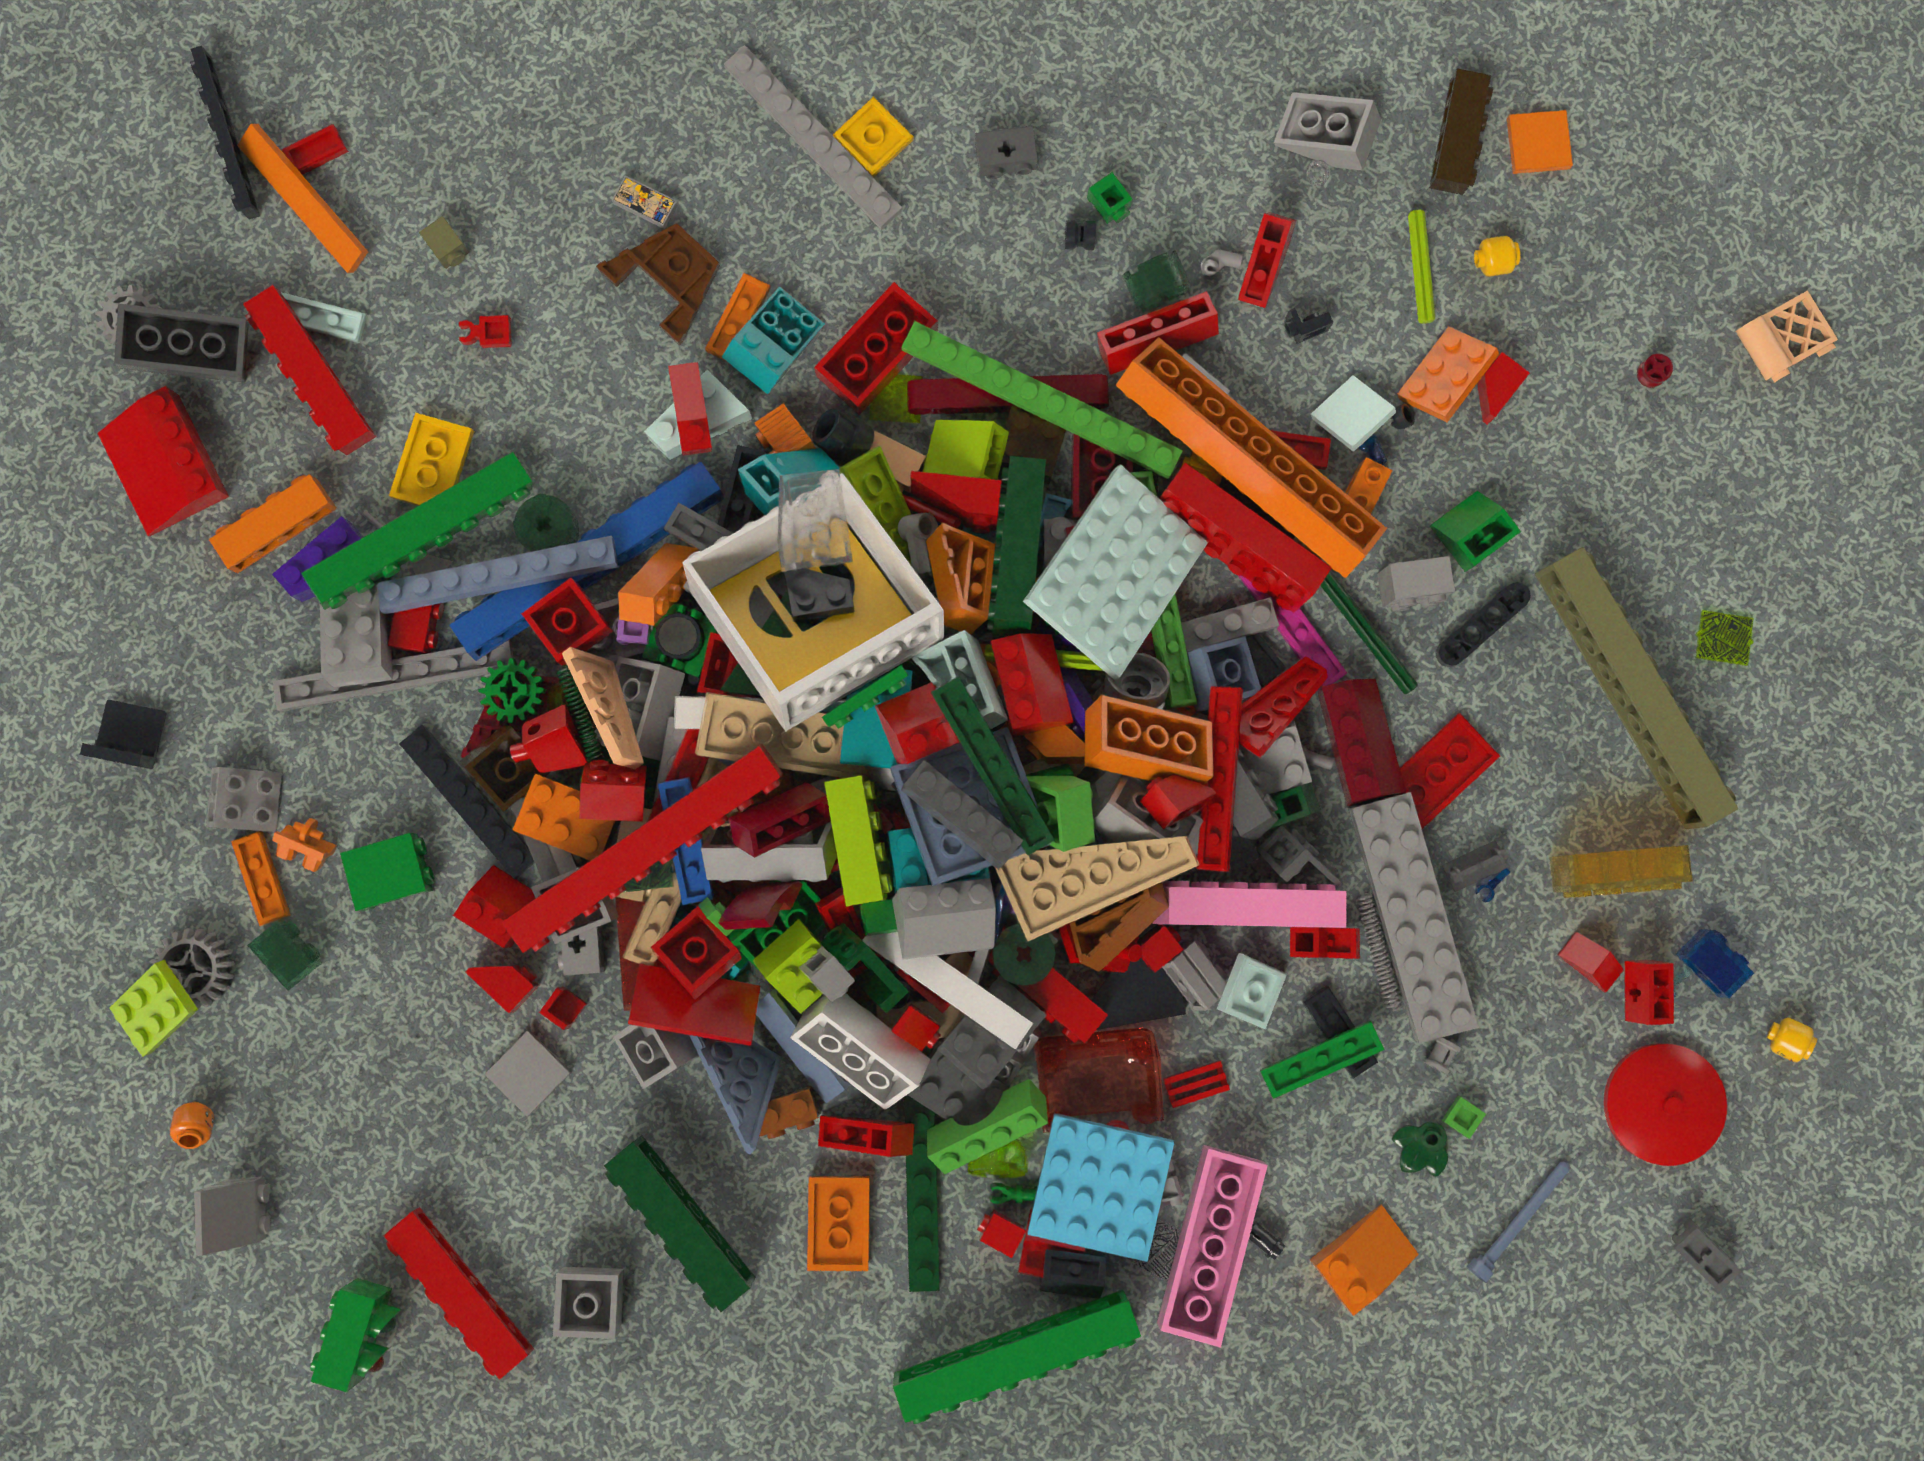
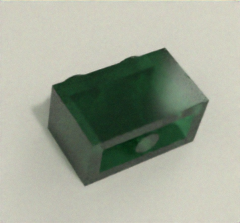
(285, 953)

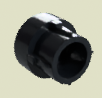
(842, 436)

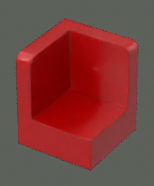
(563, 1008)

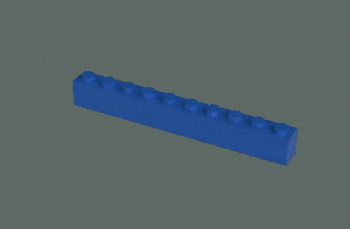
(634, 532)

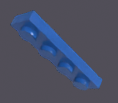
(689, 861)

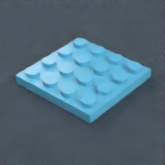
(1100, 1187)

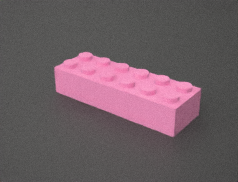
(1258, 906)
(1212, 1246)

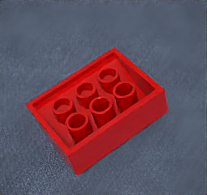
(161, 461)

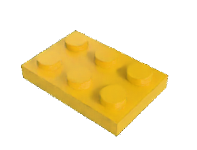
(430, 459)

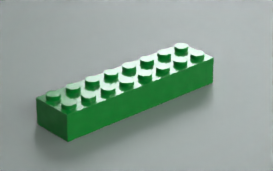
(1015, 1356)

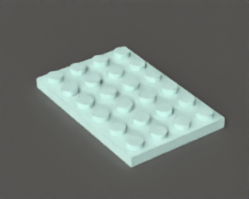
(1116, 572)

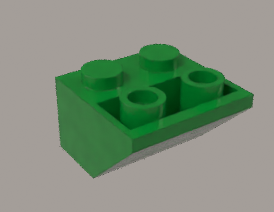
(1474, 529)

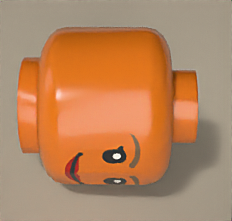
(192, 1125)

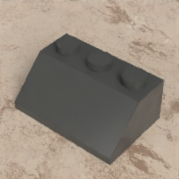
(1252, 809)

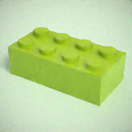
(857, 840)

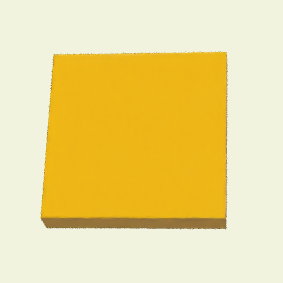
(873, 136)

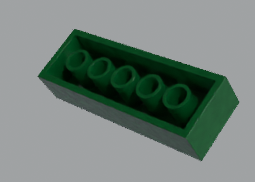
(1016, 546)
(680, 1224)

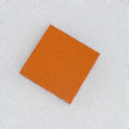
(1539, 141)

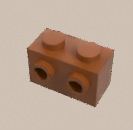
(789, 1110)

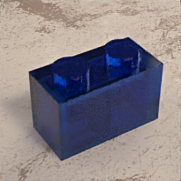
(1715, 962)

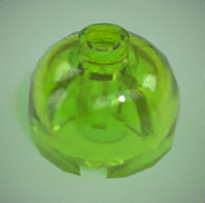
(1006, 1161)

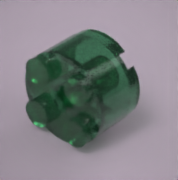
(1156, 280)
(536, 513)
(1022, 973)

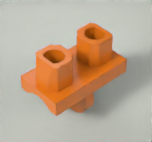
(306, 840)

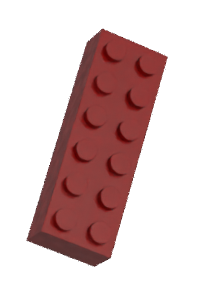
(1245, 540)

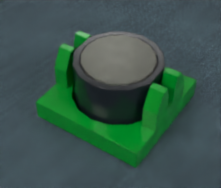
(680, 639)

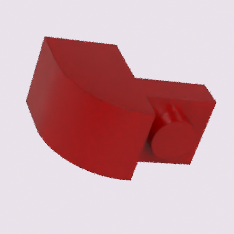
(1325, 942)

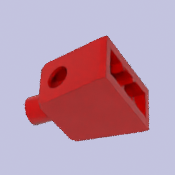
(551, 742)

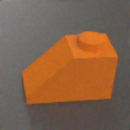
(1056, 746)

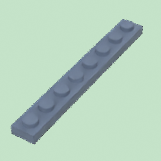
(497, 575)

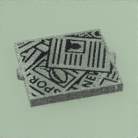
(1161, 1251)

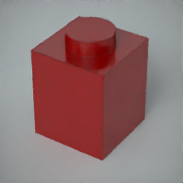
(1160, 946)
(1001, 1232)

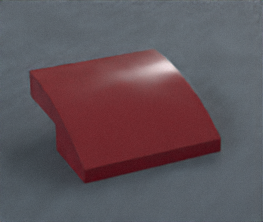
(759, 905)

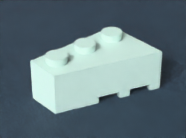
(722, 414)
(964, 657)

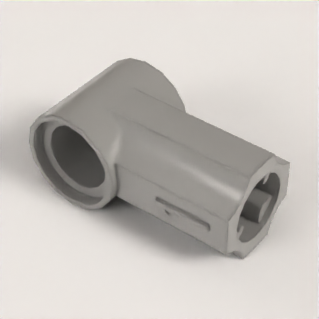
(916, 530)

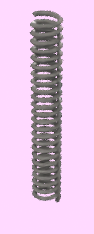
(1374, 928)

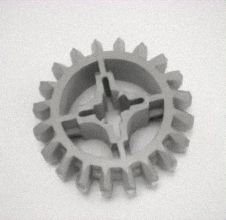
(196, 957)

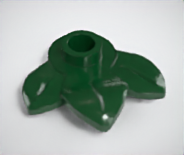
(1419, 1152)

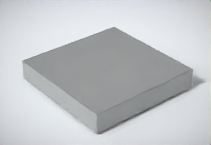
(528, 1073)

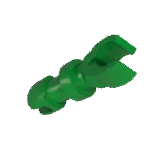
(1017, 1193)

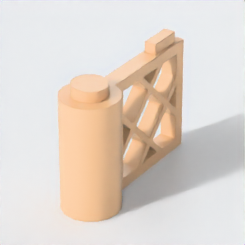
(1770, 345)

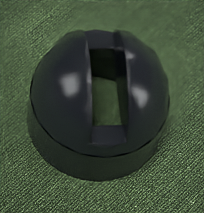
(1403, 417)

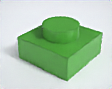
(714, 913)
(1463, 1117)

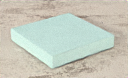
(1353, 413)
(1251, 991)

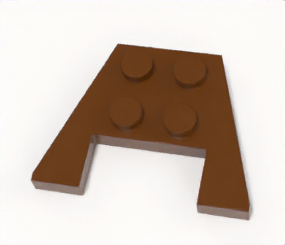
(676, 266)

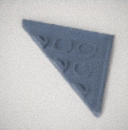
(743, 1082)

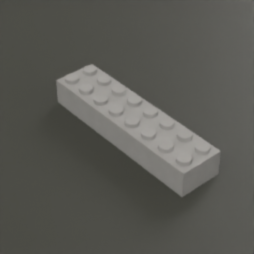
(1413, 918)

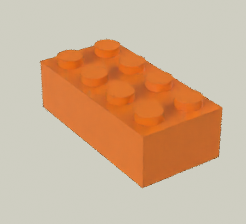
(1147, 741)

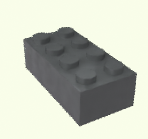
(181, 343)

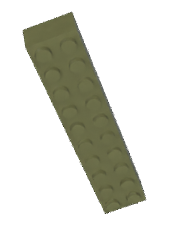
(1637, 690)

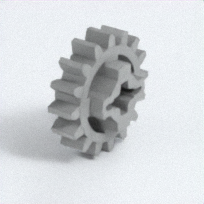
(110, 311)

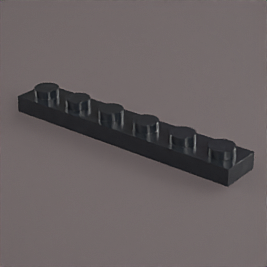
(220, 121)
(468, 801)

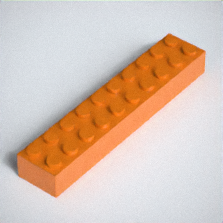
(1251, 457)

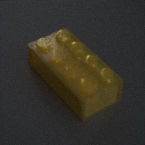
(1621, 871)

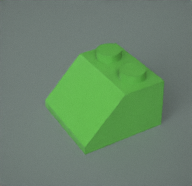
(1065, 808)

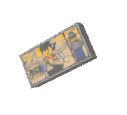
(644, 202)

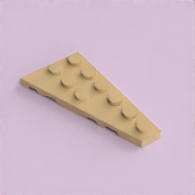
(1065, 886)

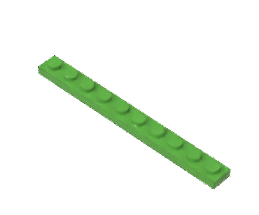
(1041, 400)

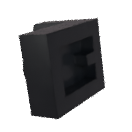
(1311, 327)

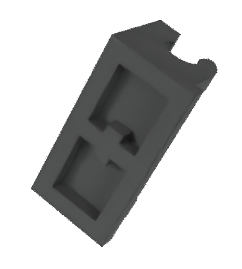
(1705, 1255)

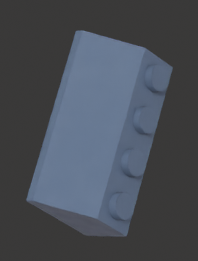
(781, 1021)

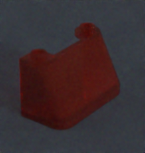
(1101, 1076)

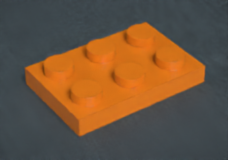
(1448, 374)
(552, 817)
(838, 1223)

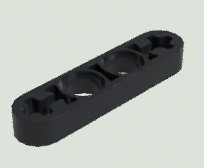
(1481, 623)

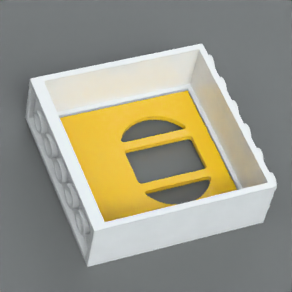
(838, 654)

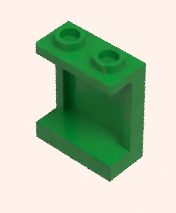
(387, 871)

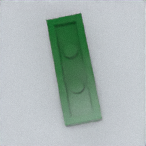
(866, 698)

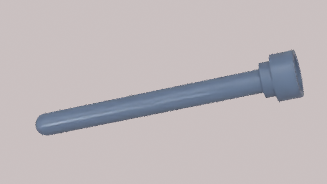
(1483, 1265)

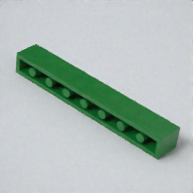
(417, 531)

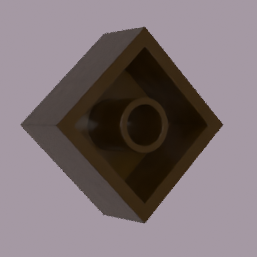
(1032, 438)
(496, 770)

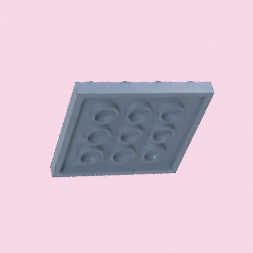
(941, 850)

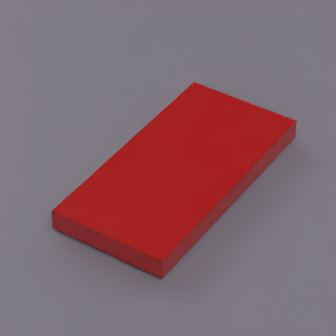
(1445, 767)
(720, 1013)

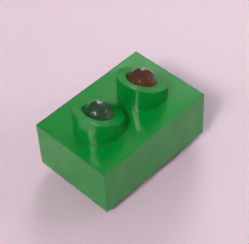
(351, 1335)

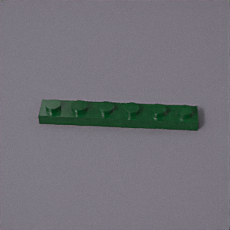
(993, 765)

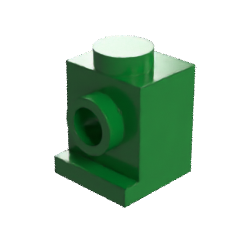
(1110, 189)

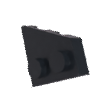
(817, 594)

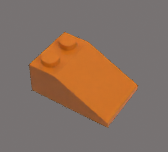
(1365, 1259)

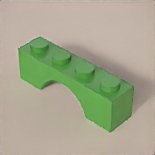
(1017, 1114)

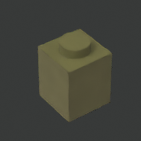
(444, 243)

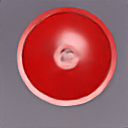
(1665, 1104)

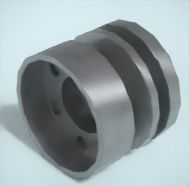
(1142, 682)

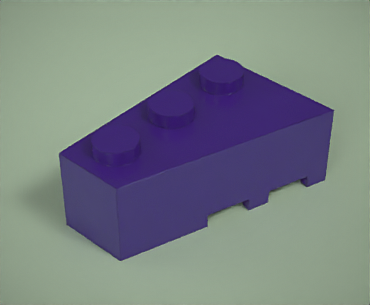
(330, 541)

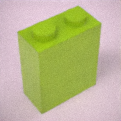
(966, 448)

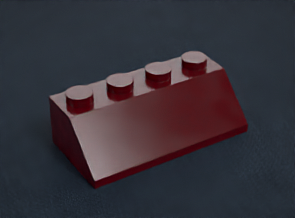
(1360, 740)

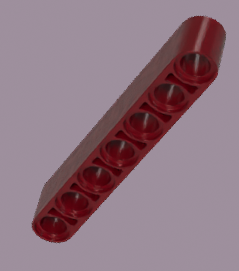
(961, 397)

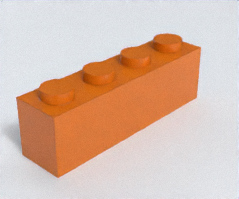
(272, 523)
(655, 585)

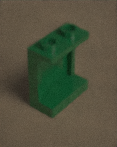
(877, 979)

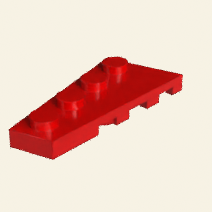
(1277, 704)

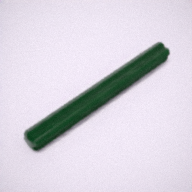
(1368, 634)

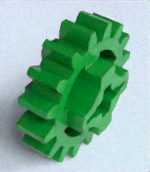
(512, 678)

